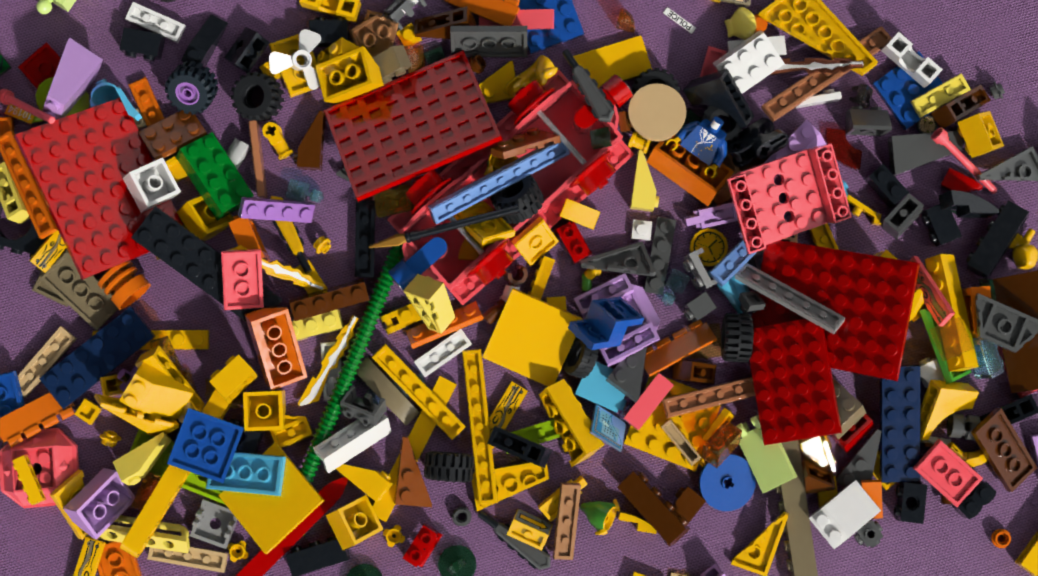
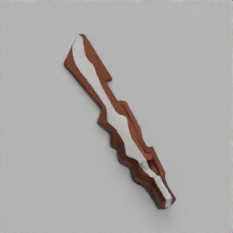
(821, 65)

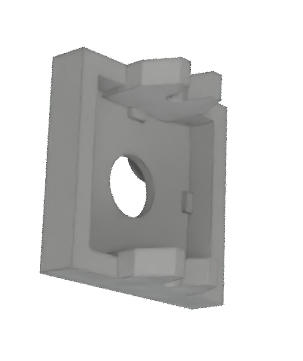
(694, 265)
(201, 525)

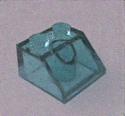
(988, 360)

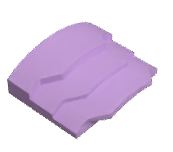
(636, 336)

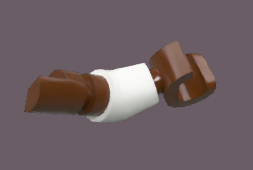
(494, 312)

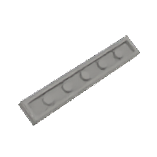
(790, 298)

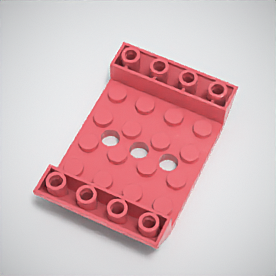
(811, 190)

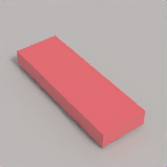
(648, 401)

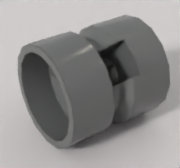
(962, 426)

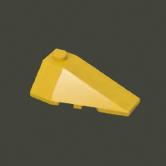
(149, 423)

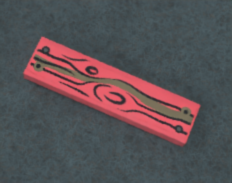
(933, 297)

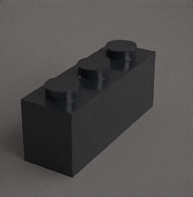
(316, 556)

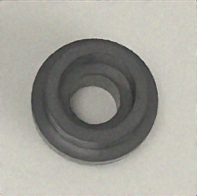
(457, 521)

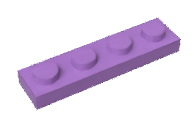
(276, 210)

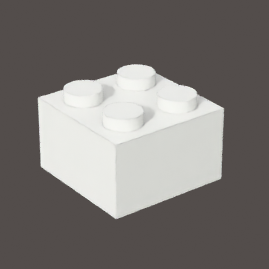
(151, 185)

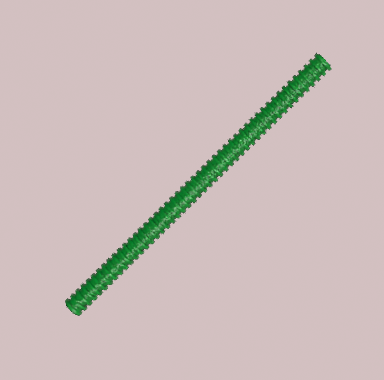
(352, 361)

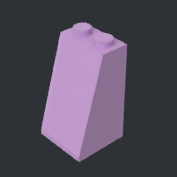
(72, 79)

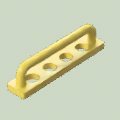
(180, 543)

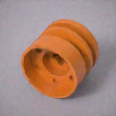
(124, 284)

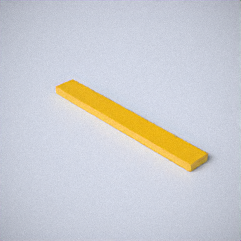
(480, 427)
(418, 439)

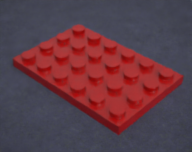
(793, 382)

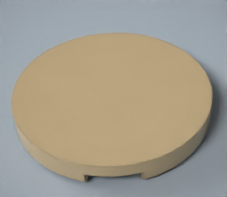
(657, 112)

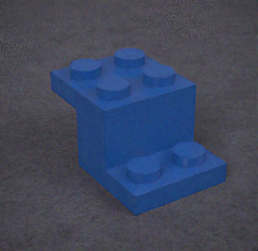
(605, 323)

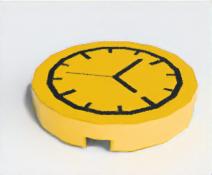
(713, 244)

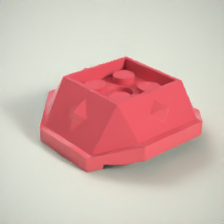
(52, 451)

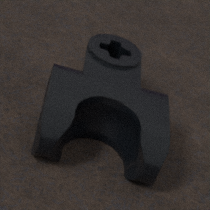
(757, 141)

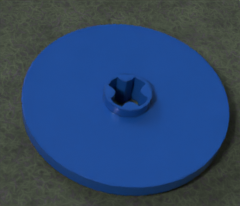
(729, 496)

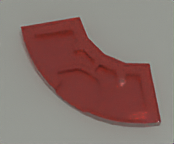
(844, 152)

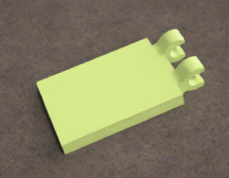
(767, 462)

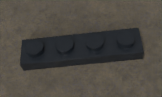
(364, 238)

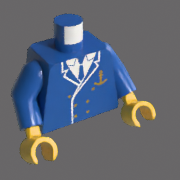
(704, 141)

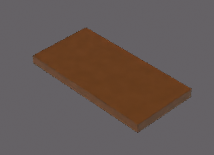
(1021, 294)

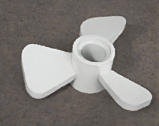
(307, 42)

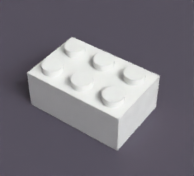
(750, 61)

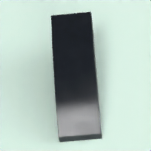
(967, 205)

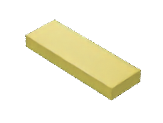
(940, 95)

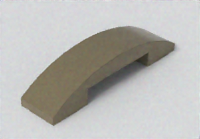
(385, 389)

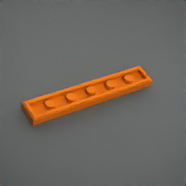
(26, 186)

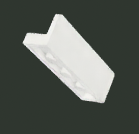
(350, 442)

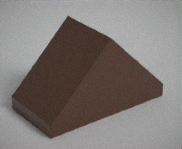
(816, 478)

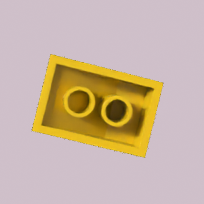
(156, 393)

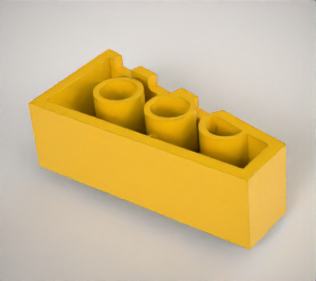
(570, 422)

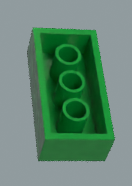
(214, 175)

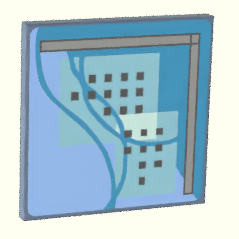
(608, 427)

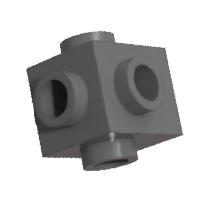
(874, 539)

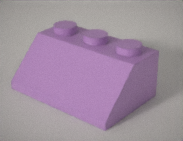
(99, 503)

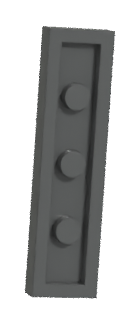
(660, 254)

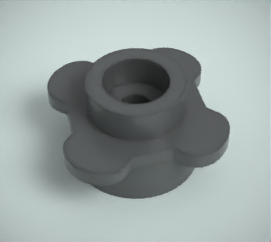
(997, 90)

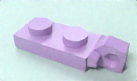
(712, 216)

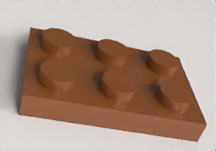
(172, 134)

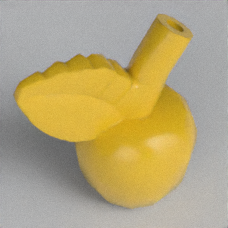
(1023, 254)

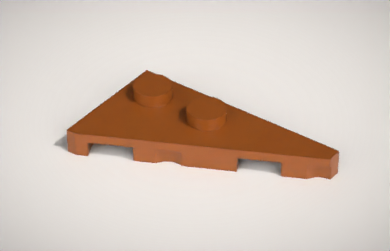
(410, 484)

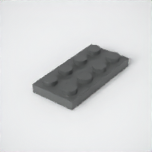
(489, 41)

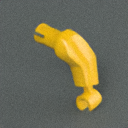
(971, 458)

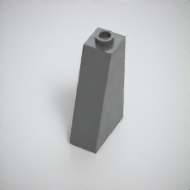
(916, 150)

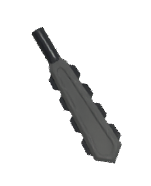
(594, 97)
(535, 557)

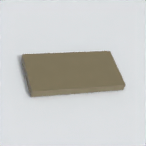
(81, 295)

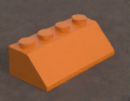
(688, 171)
(276, 346)

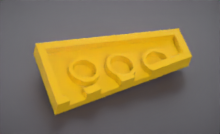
(513, 480)

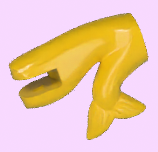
(540, 71)

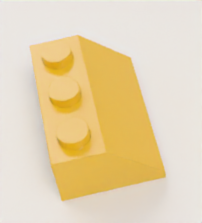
(348, 76)

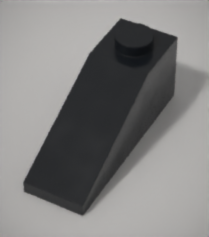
(205, 41)
(1019, 409)
(519, 446)

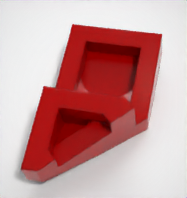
(957, 181)

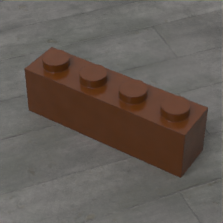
(328, 299)
(654, 507)

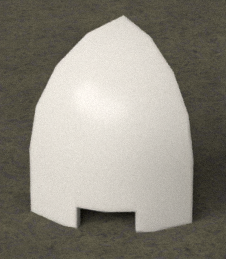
(238, 152)

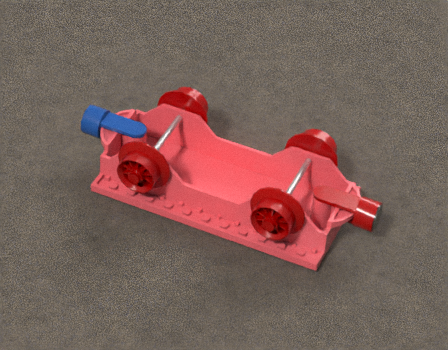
(550, 108)

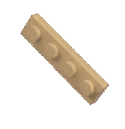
(45, 359)
(195, 558)

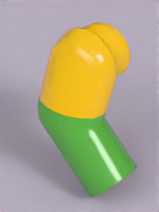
(587, 276)

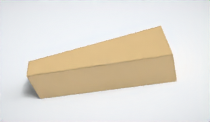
(681, 442)

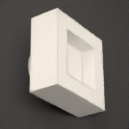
(641, 230)

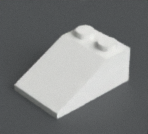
(844, 514)

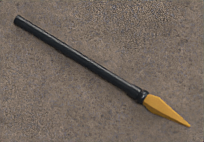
(399, 239)

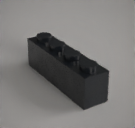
(997, 240)

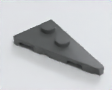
(1016, 168)
(627, 259)
(628, 375)
(862, 463)

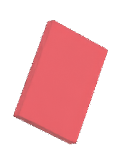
(242, 279)
(947, 473)

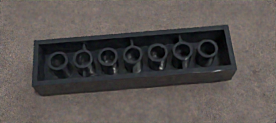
(190, 256)

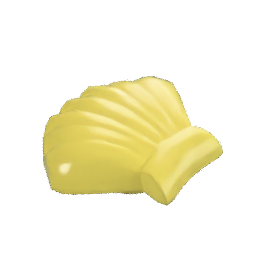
(741, 24)

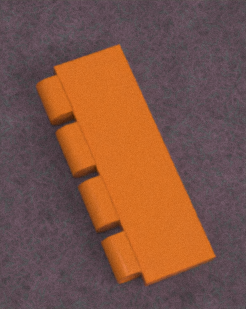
(494, 10)
(683, 345)
(28, 417)

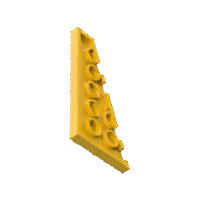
(819, 28)

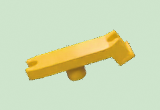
(860, 207)

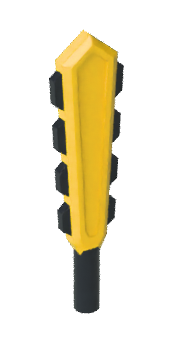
(294, 243)

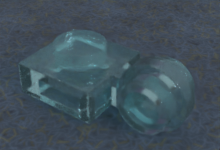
(299, 191)
(677, 283)

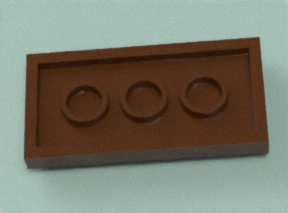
(1004, 449)

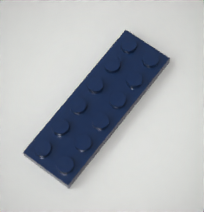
(97, 357)
(900, 426)

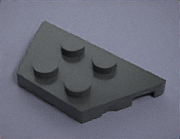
(1003, 324)

